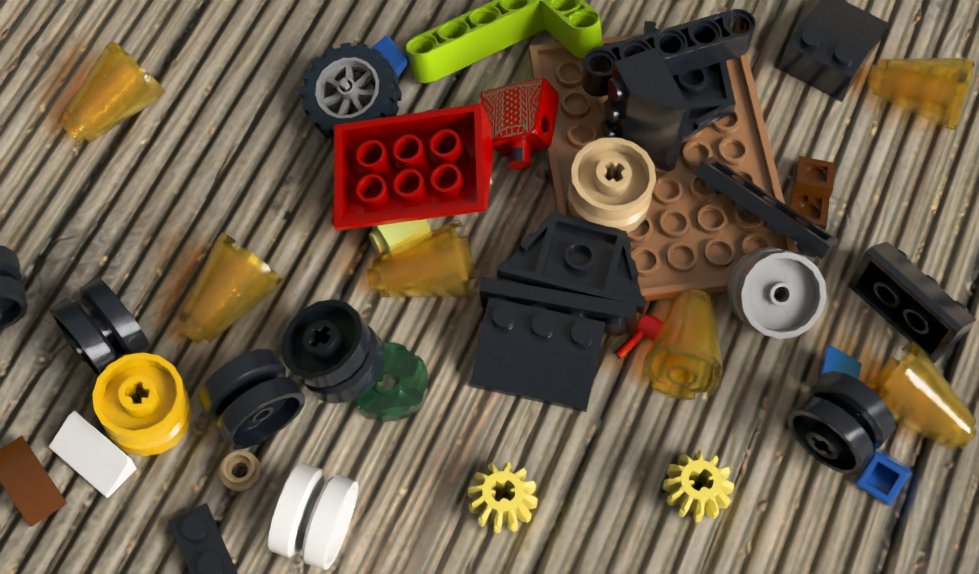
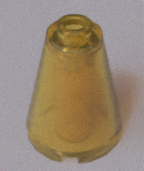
(925, 86)
(110, 95)
(426, 267)
(226, 290)
(686, 349)
(924, 399)

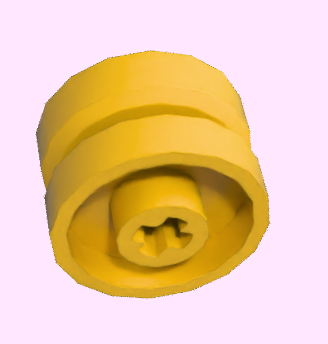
(142, 404)

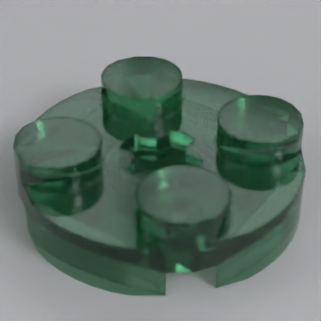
(406, 396)

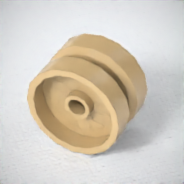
(611, 184)

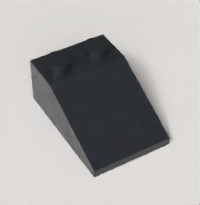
(833, 46)

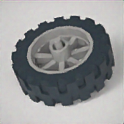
(345, 62)

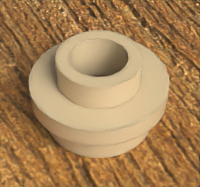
(232, 462)

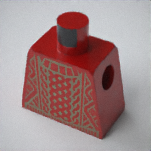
(521, 119)

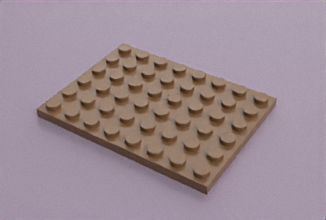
(688, 232)

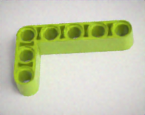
(498, 27)

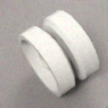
(312, 515)

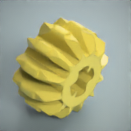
(687, 474)
(505, 510)

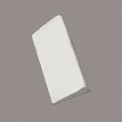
(92, 454)

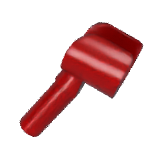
(647, 327)

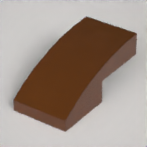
(813, 189)
(28, 482)

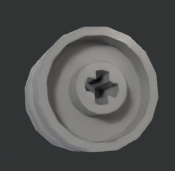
(799, 294)

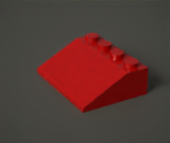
(412, 167)

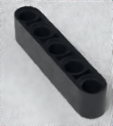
(724, 35)

